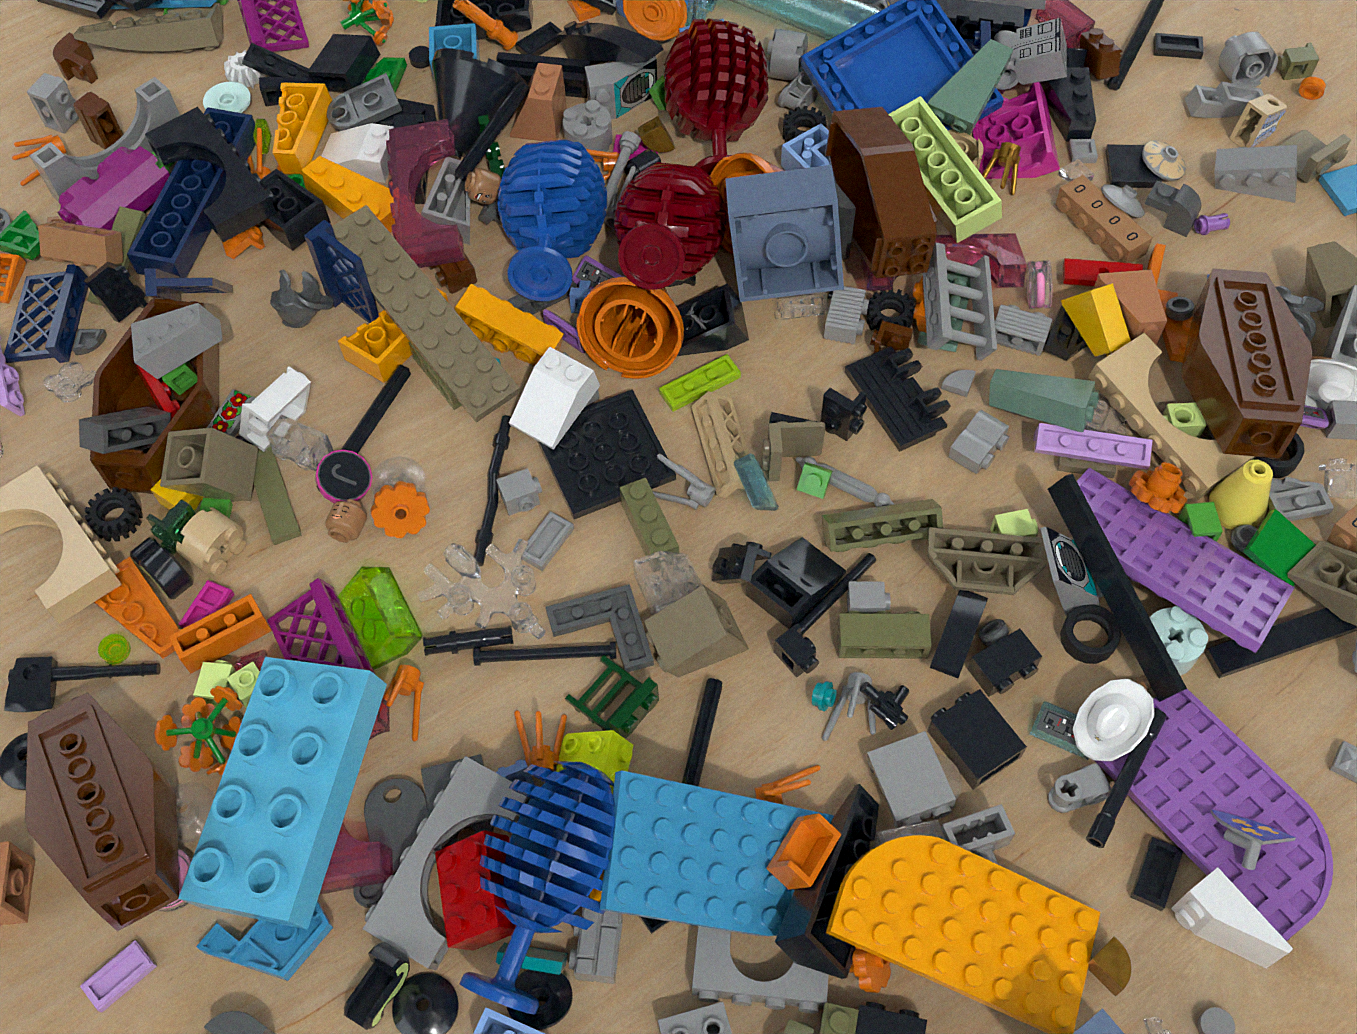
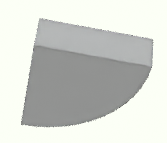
(959, 382)

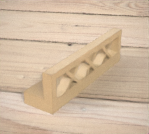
(719, 442)

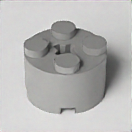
(786, 54)
(1247, 59)
(588, 125)

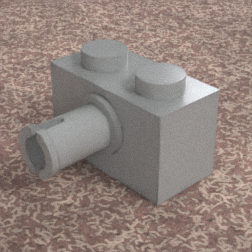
(981, 832)

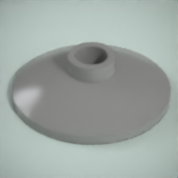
(1124, 199)

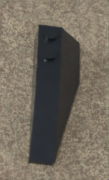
(606, 43)
(810, 908)

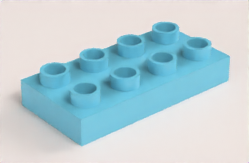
(284, 792)

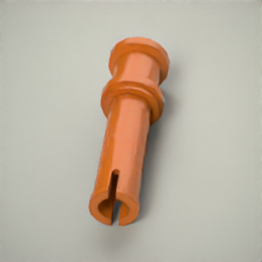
(493, 28)

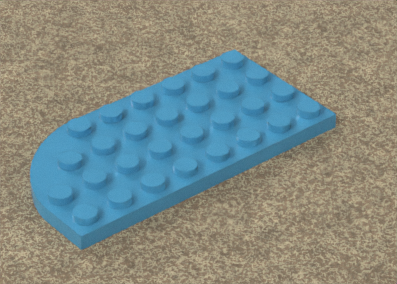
(696, 856)

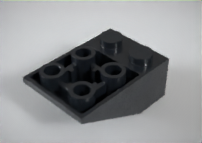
(793, 581)

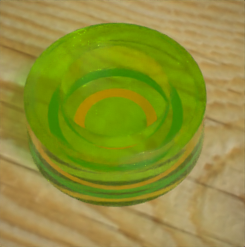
(114, 649)

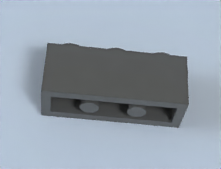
(122, 429)

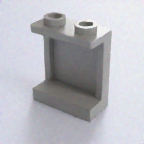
(912, 780)

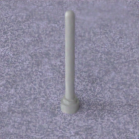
(628, 144)

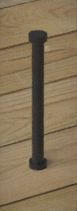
(544, 653)

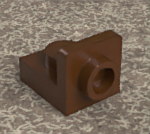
(891, 335)

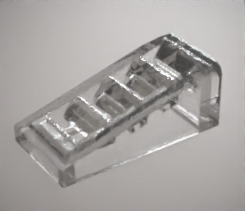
(786, 309)

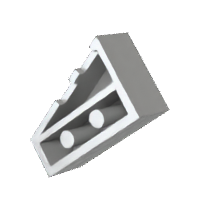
(1258, 171)
(448, 200)
(173, 338)

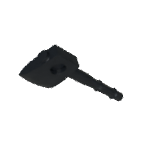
(35, 680)

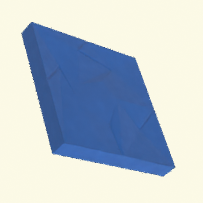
(891, 59)

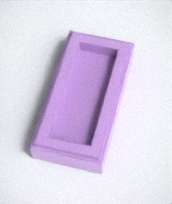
(118, 976)

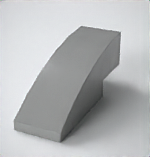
(1220, 102)

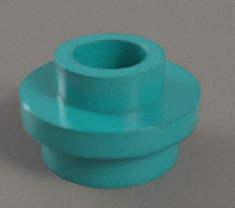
(824, 695)

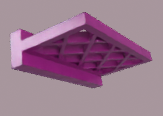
(254, 20)
(337, 624)

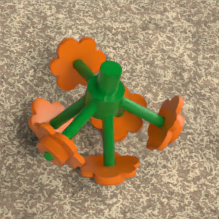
(360, 13)
(199, 722)

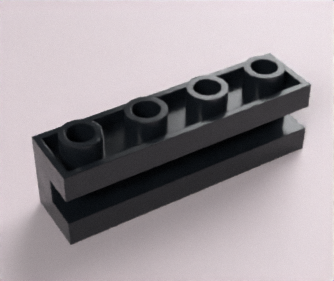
(573, 70)

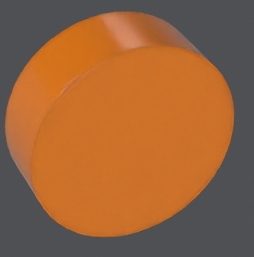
(1312, 88)

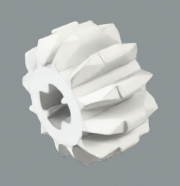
(237, 72)

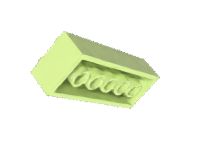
(951, 180)

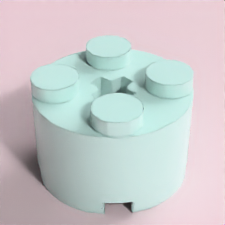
(1181, 635)

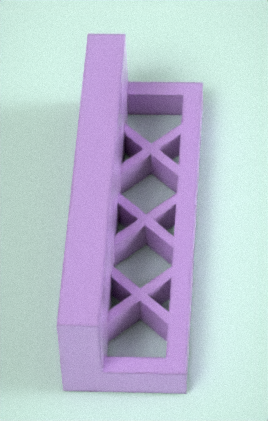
(1093, 446)

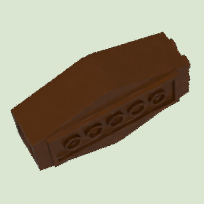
(884, 182)
(1227, 368)
(121, 389)
(134, 807)

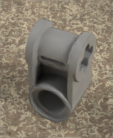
(798, 93)
(1079, 789)

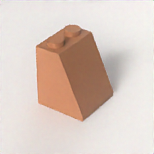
(542, 109)
(1138, 302)
(15, 884)

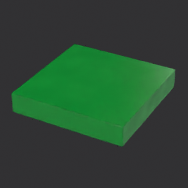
(1278, 546)

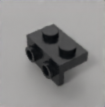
(115, 290)
(843, 415)
(737, 562)

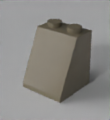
(1330, 277)
(209, 464)
(694, 633)

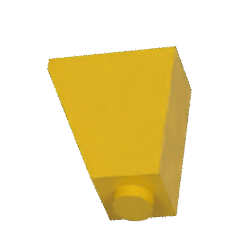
(1098, 319)

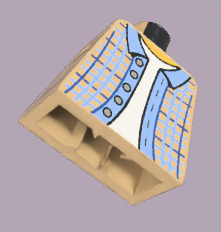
(1260, 113)

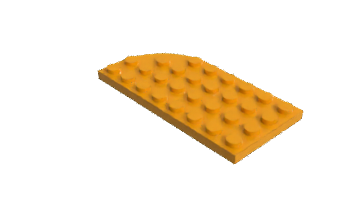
(970, 928)

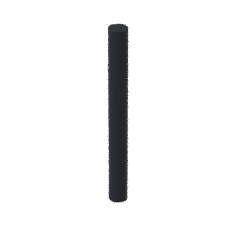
(836, 592)

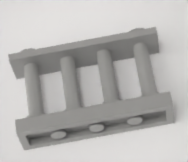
(939, 309)

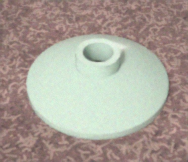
(228, 97)

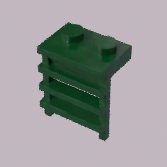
(632, 709)

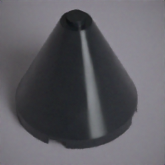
(469, 90)

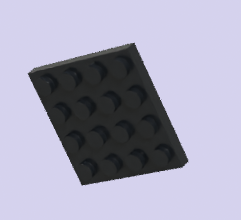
(606, 450)

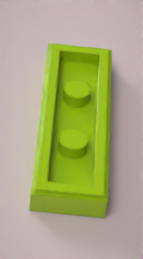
(699, 382)

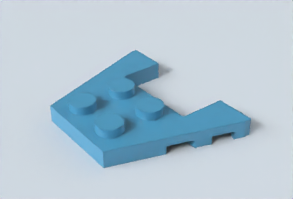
(269, 945)

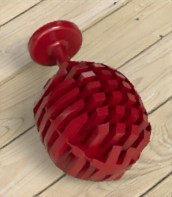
(715, 83)
(668, 224)

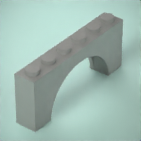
(61, 171)
(404, 910)

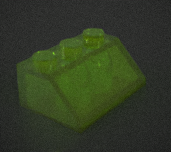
(380, 615)

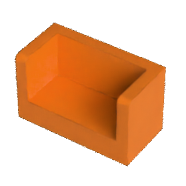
(803, 851)

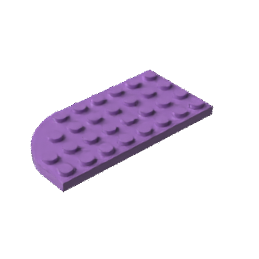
(1186, 569)
(1206, 767)

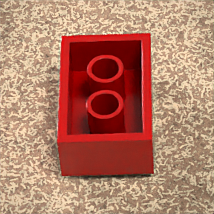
(468, 909)

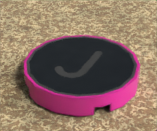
(343, 476)

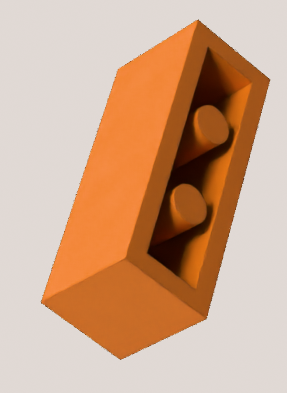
(220, 633)

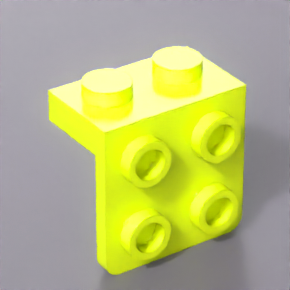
(598, 749)

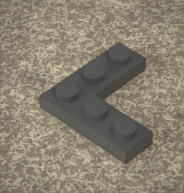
(603, 607)

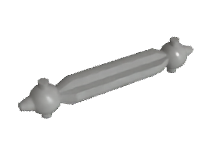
(850, 485)

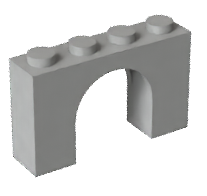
(718, 977)

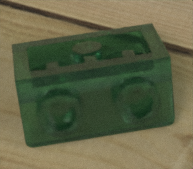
(171, 525)

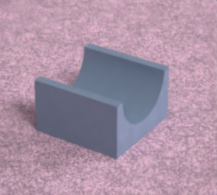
(785, 233)

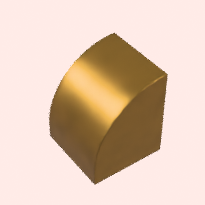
(656, 136)
(1112, 966)

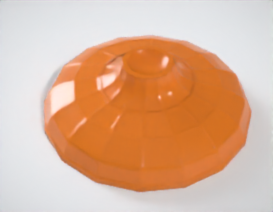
(656, 18)

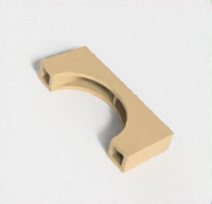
(1124, 382)
(82, 571)

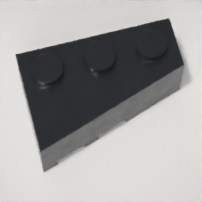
(1072, 103)

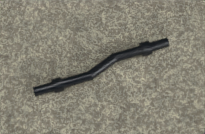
(484, 535)

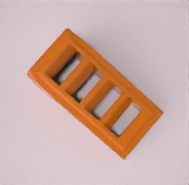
(14, 274)

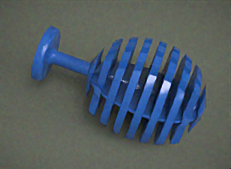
(551, 211)
(548, 866)

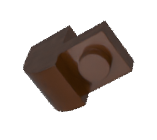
(74, 59)

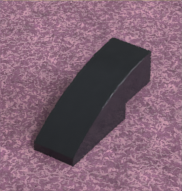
(958, 633)

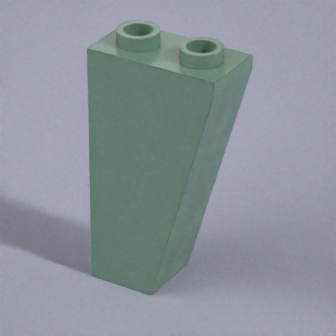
(969, 90)
(1045, 397)

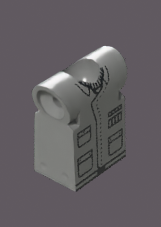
(1037, 54)

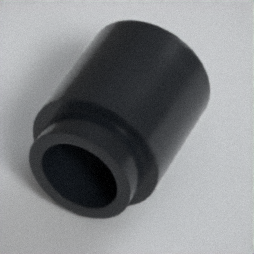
(642, 162)

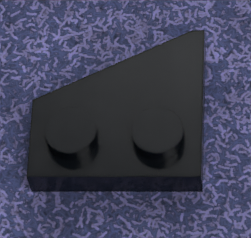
(1064, 338)

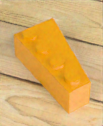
(300, 124)
(506, 326)

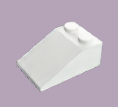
(361, 150)
(553, 397)
(1228, 919)

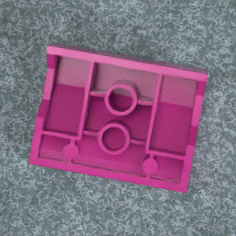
(1025, 123)

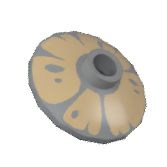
(1163, 160)

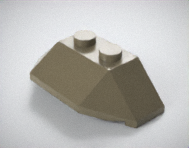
(986, 559)

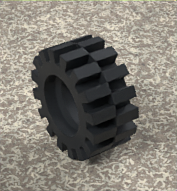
(801, 118)
(890, 300)
(108, 502)

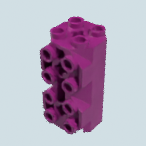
(125, 180)

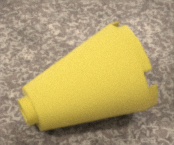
(1243, 495)

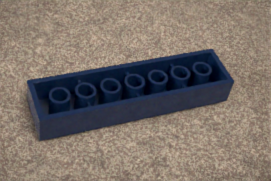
(177, 222)

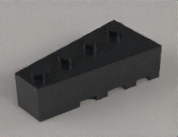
(515, 14)
(968, 14)

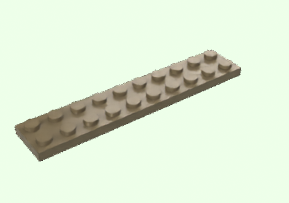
(426, 317)

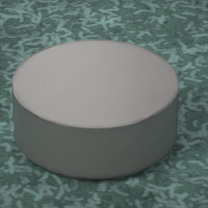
(1215, 1022)

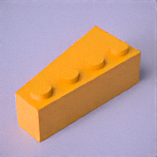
(347, 190)
(377, 346)

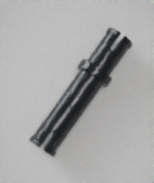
(467, 640)

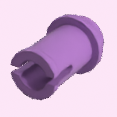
(1206, 224)

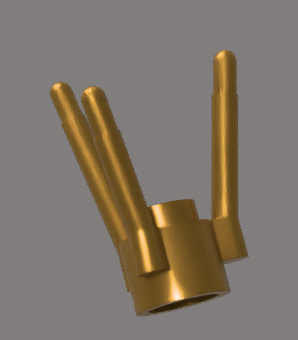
(1008, 157)

